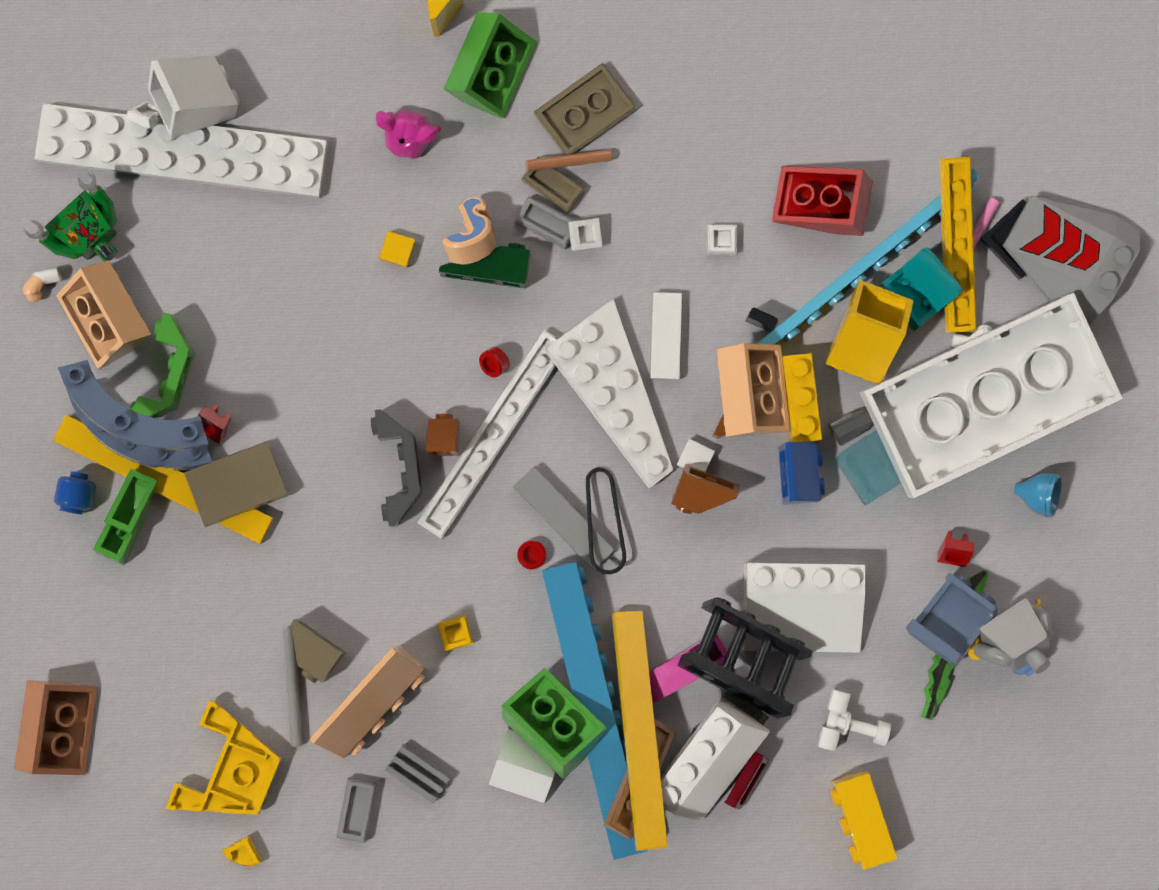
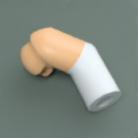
(38, 280)

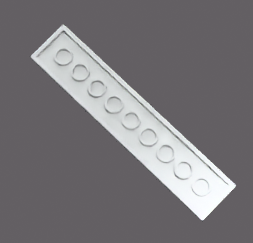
(203, 156)

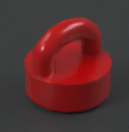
(494, 362)

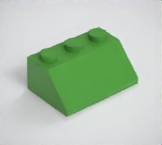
(490, 64)
(553, 722)

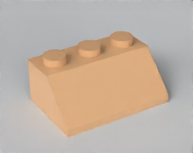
(103, 313)
(753, 389)

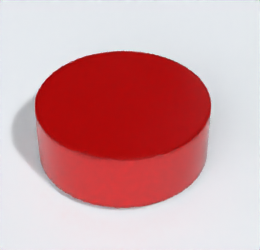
(531, 554)

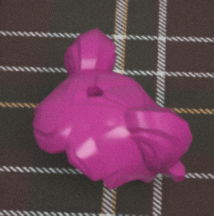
(410, 126)

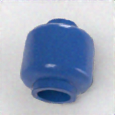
(75, 493)

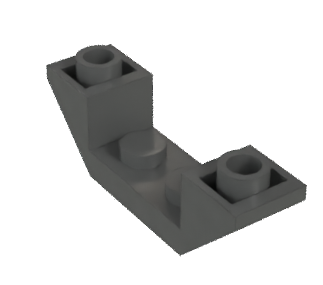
(399, 505)

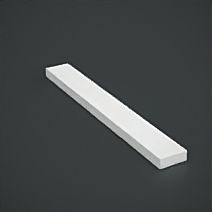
(489, 438)

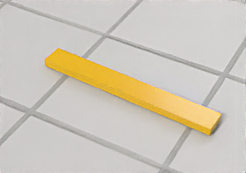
(170, 484)
(639, 731)

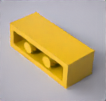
(801, 398)
(862, 820)

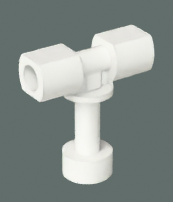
(840, 722)

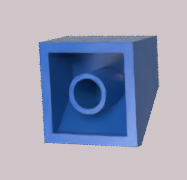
(800, 472)

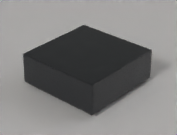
(761, 319)

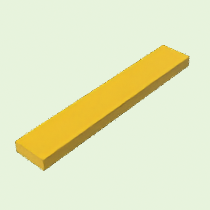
(958, 240)

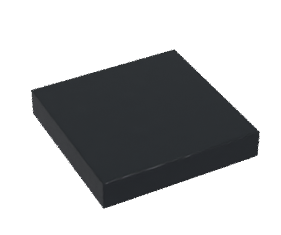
(998, 234)

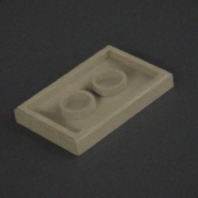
(585, 110)
(236, 484)

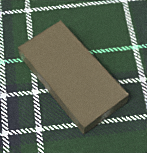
(554, 187)

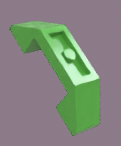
(179, 363)

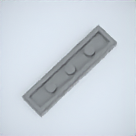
(562, 516)

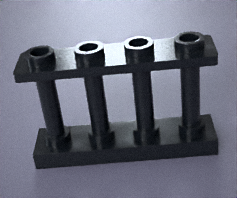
(724, 674)

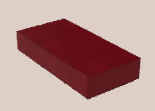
(747, 780)

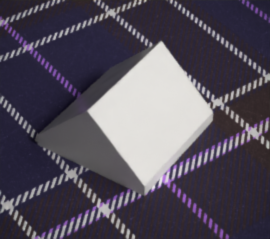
(521, 769)

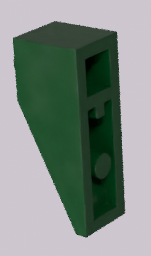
(502, 267)

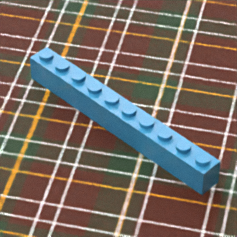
(589, 686)

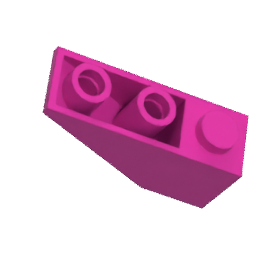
(669, 677)

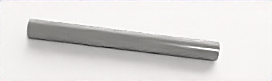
(293, 689)

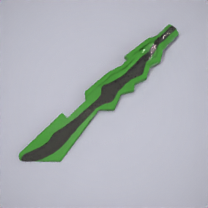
(940, 670)

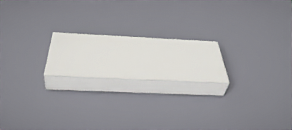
(666, 336)

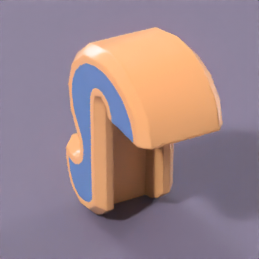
(479, 238)

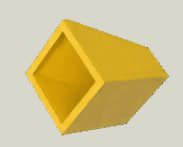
(870, 332)

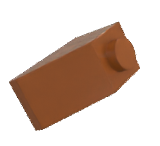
(443, 436)
(702, 491)

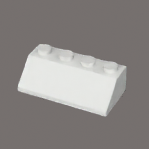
(710, 760)

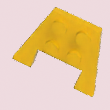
(241, 772)

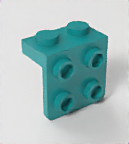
(926, 283)

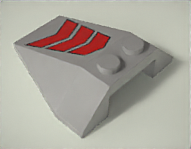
(1073, 252)

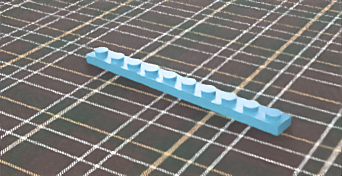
(874, 259)

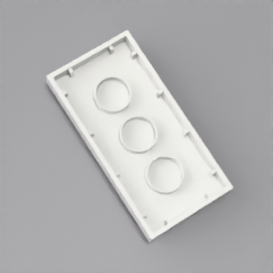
(991, 395)

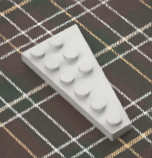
(606, 378)

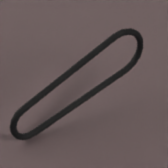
(589, 517)

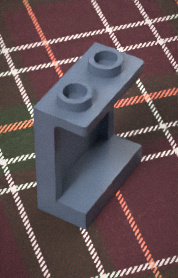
(953, 619)

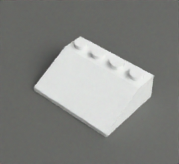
(807, 603)

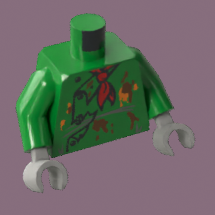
(81, 226)

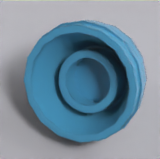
(1041, 493)

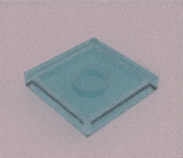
(868, 468)

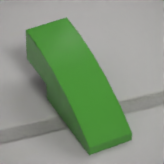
(126, 517)

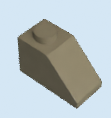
(314, 652)

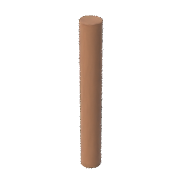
(568, 160)

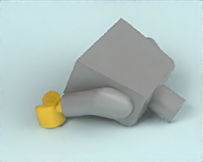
(1016, 638)

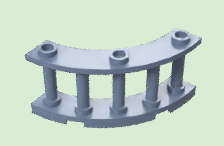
(131, 435)

